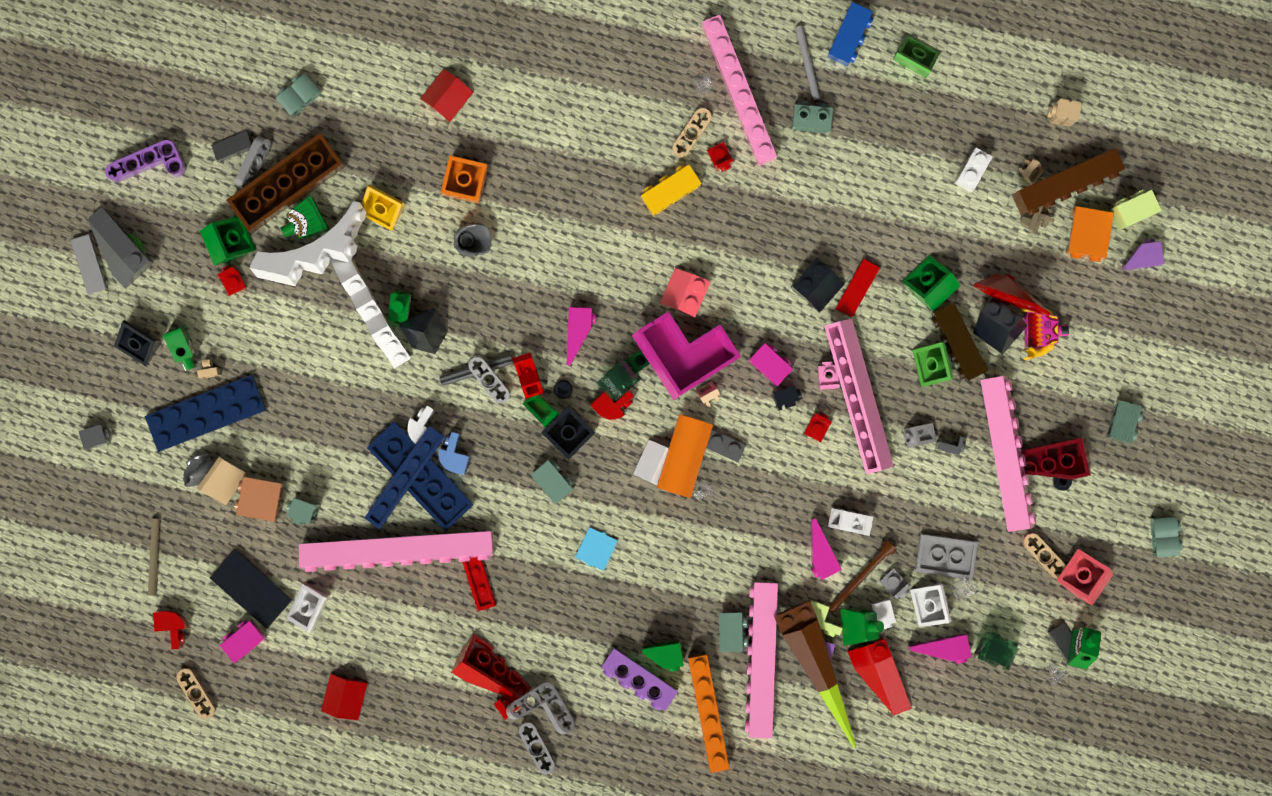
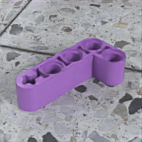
(142, 163)

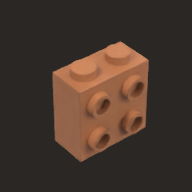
(259, 499)

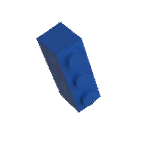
(851, 34)

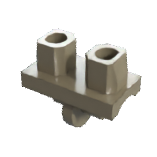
(1034, 222)

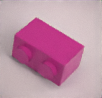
(771, 364)
(242, 641)

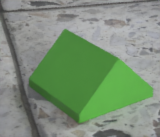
(916, 56)
(933, 364)

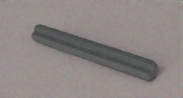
(466, 373)

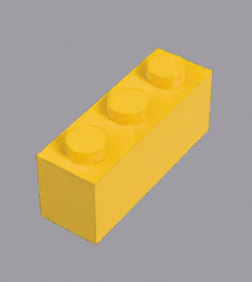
(670, 189)

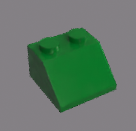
(227, 240)
(931, 283)
(666, 655)

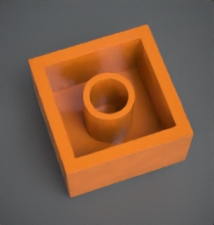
(464, 179)

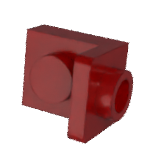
(720, 157)
(231, 280)
(818, 426)
(501, 705)

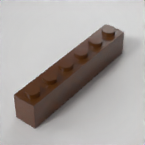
(1068, 181)

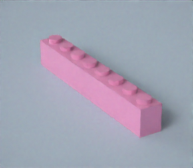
(739, 90)
(859, 396)
(1008, 454)
(762, 660)

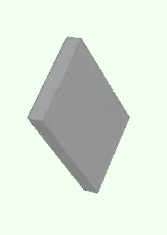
(946, 556)

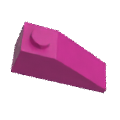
(579, 326)
(822, 556)
(949, 648)

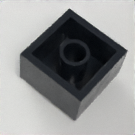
(568, 431)

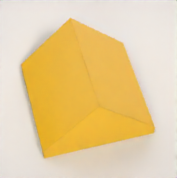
(382, 207)

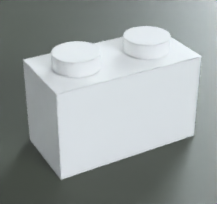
(973, 170)

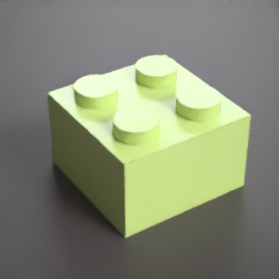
(1140, 207)

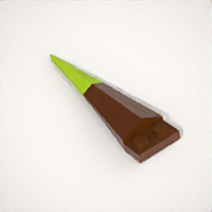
(804, 637)

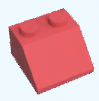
(685, 292)
(1085, 577)

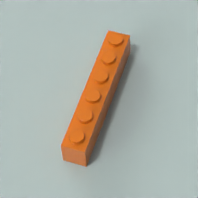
(708, 712)

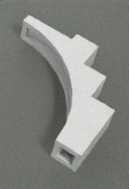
(314, 257)
(370, 311)

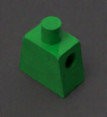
(859, 625)

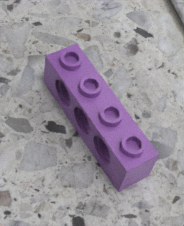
(618, 658)

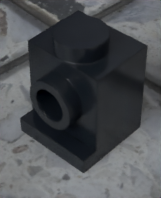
(787, 397)

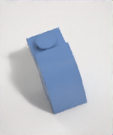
(449, 459)

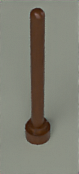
(886, 549)

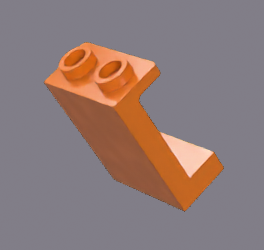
(1090, 234)

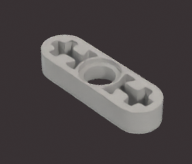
(257, 151)
(502, 387)
(539, 763)

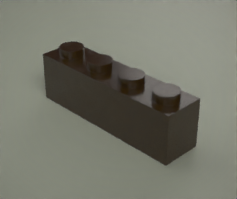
(959, 342)

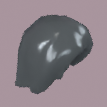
(472, 239)
(197, 469)

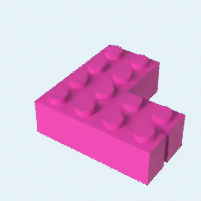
(680, 363)

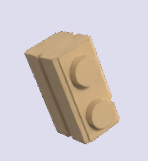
(1064, 112)

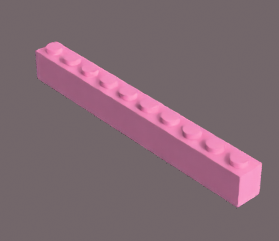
(396, 550)

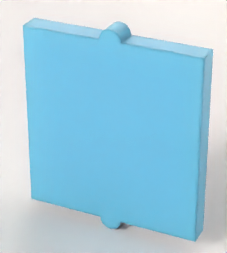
(596, 548)

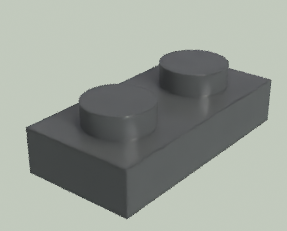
(725, 446)

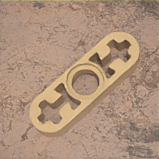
(695, 118)
(1038, 542)
(198, 708)

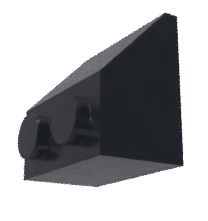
(817, 285)
(999, 325)

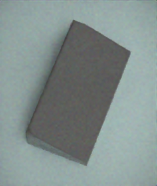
(232, 146)
(1061, 638)

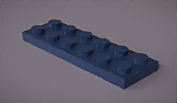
(205, 413)
(431, 488)

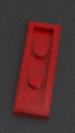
(857, 288)
(479, 584)

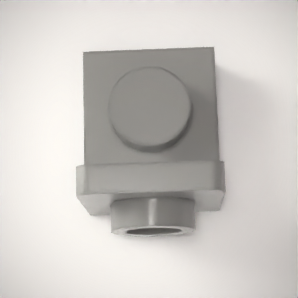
(920, 435)
(895, 584)

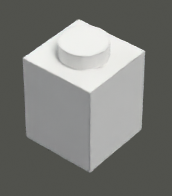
(884, 612)

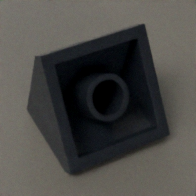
(425, 331)
(136, 342)

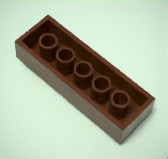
(285, 183)

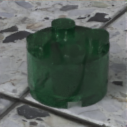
(619, 380)
(996, 651)

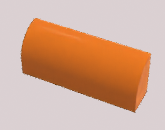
(684, 456)

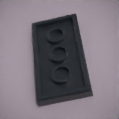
(251, 588)

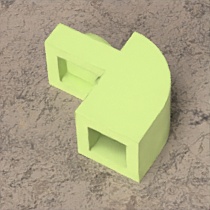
(821, 612)

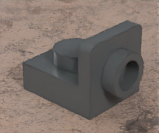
(947, 446)

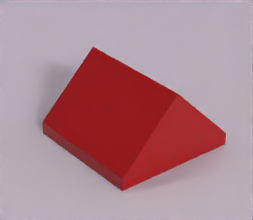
(447, 95)
(344, 697)

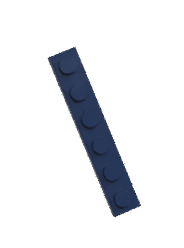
(405, 477)

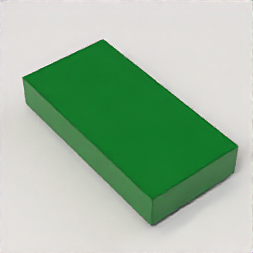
(541, 409)

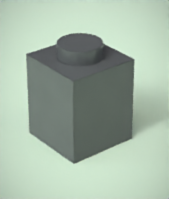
(95, 436)

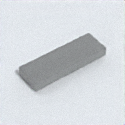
(88, 264)

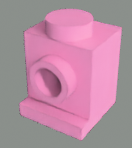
(825, 383)

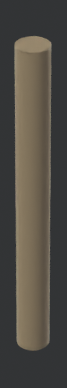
(153, 557)

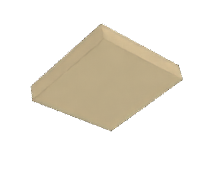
(222, 480)

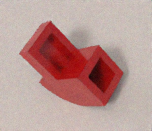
(528, 375)
(608, 409)
(171, 621)

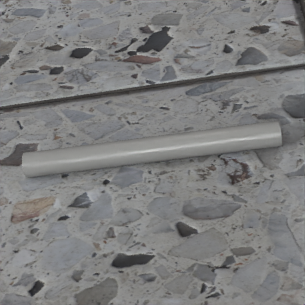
(807, 63)

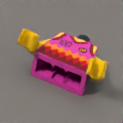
(1041, 333)

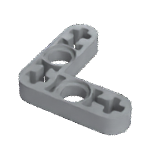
(546, 701)

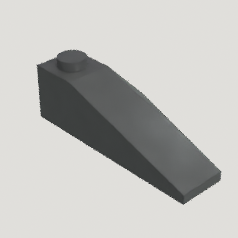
(121, 253)

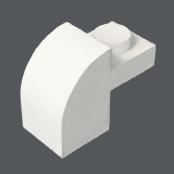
(417, 428)
(850, 522)

